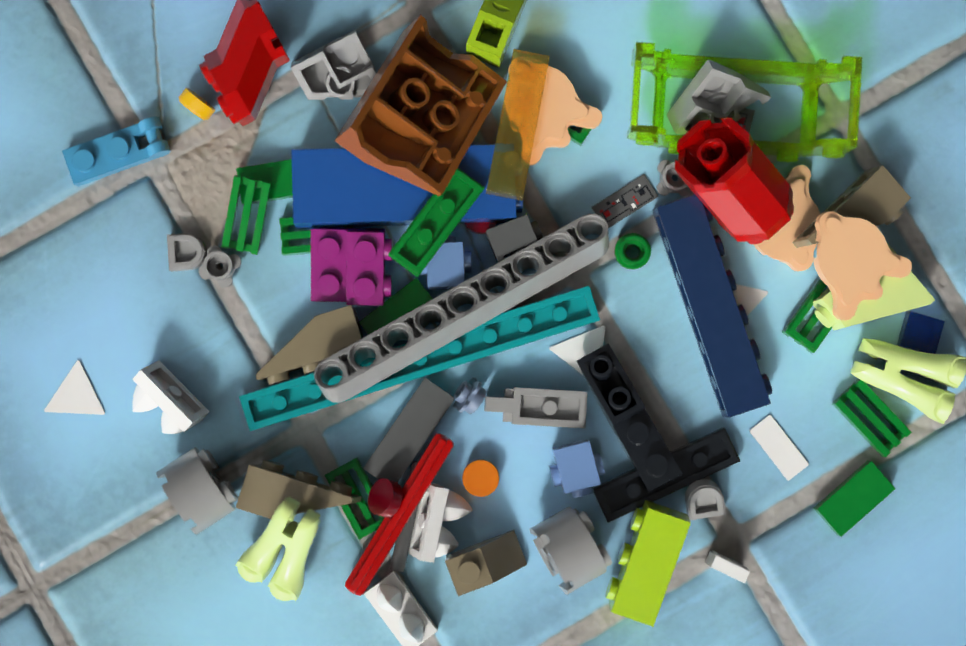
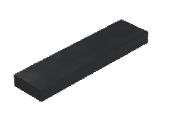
(695, 461)

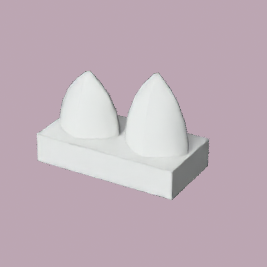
(160, 388)
(428, 535)
(400, 610)

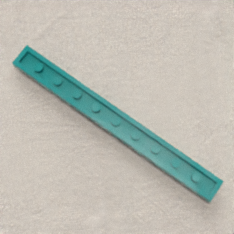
(492, 337)

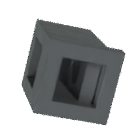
(512, 237)

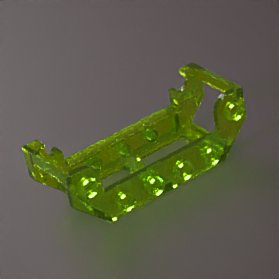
(805, 75)

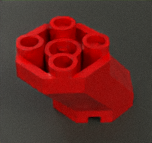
(244, 62)
(734, 180)

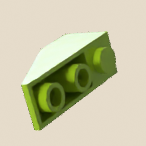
(494, 30)

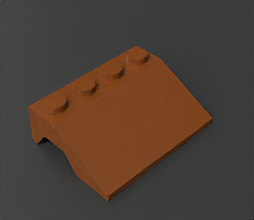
(421, 110)

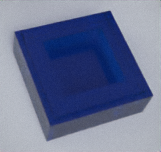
(920, 332)

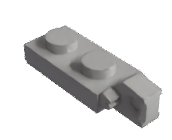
(540, 407)

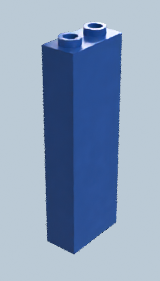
(343, 191)

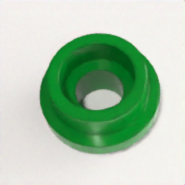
(643, 248)

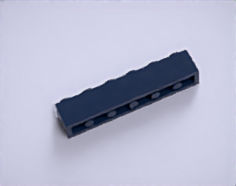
(712, 306)

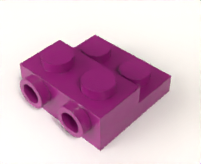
(350, 265)

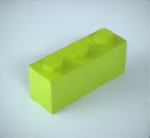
(647, 562)

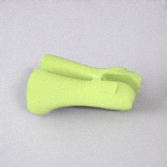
(930, 400)
(282, 530)

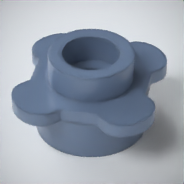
(469, 396)

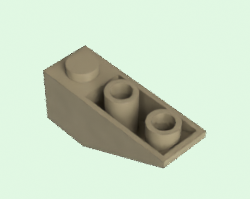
(314, 343)
(268, 486)

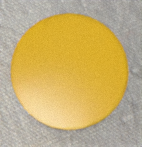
(196, 104)

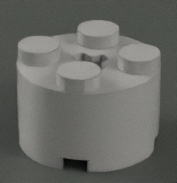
(197, 489)
(569, 548)

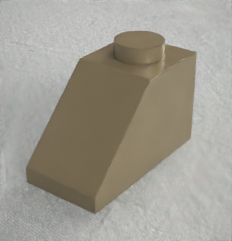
(485, 562)

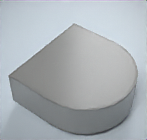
(185, 252)
(704, 500)

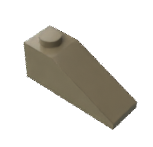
(871, 197)

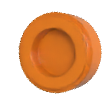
(480, 478)

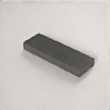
(409, 432)

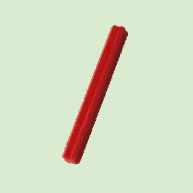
(393, 526)

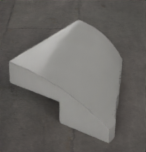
(335, 69)
(714, 95)

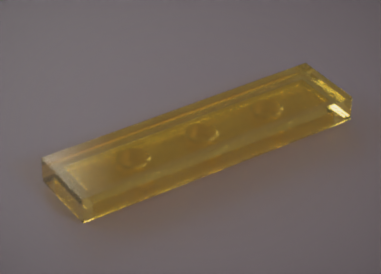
(517, 124)

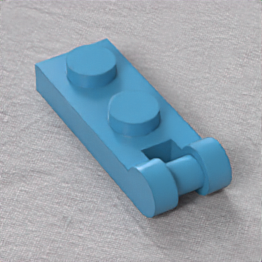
(115, 152)

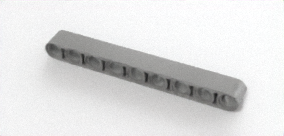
(457, 323)

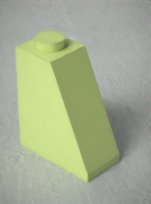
(897, 297)

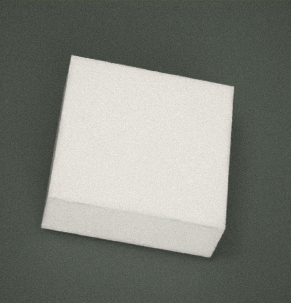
(727, 566)

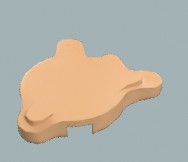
(557, 112)
(805, 212)
(852, 261)

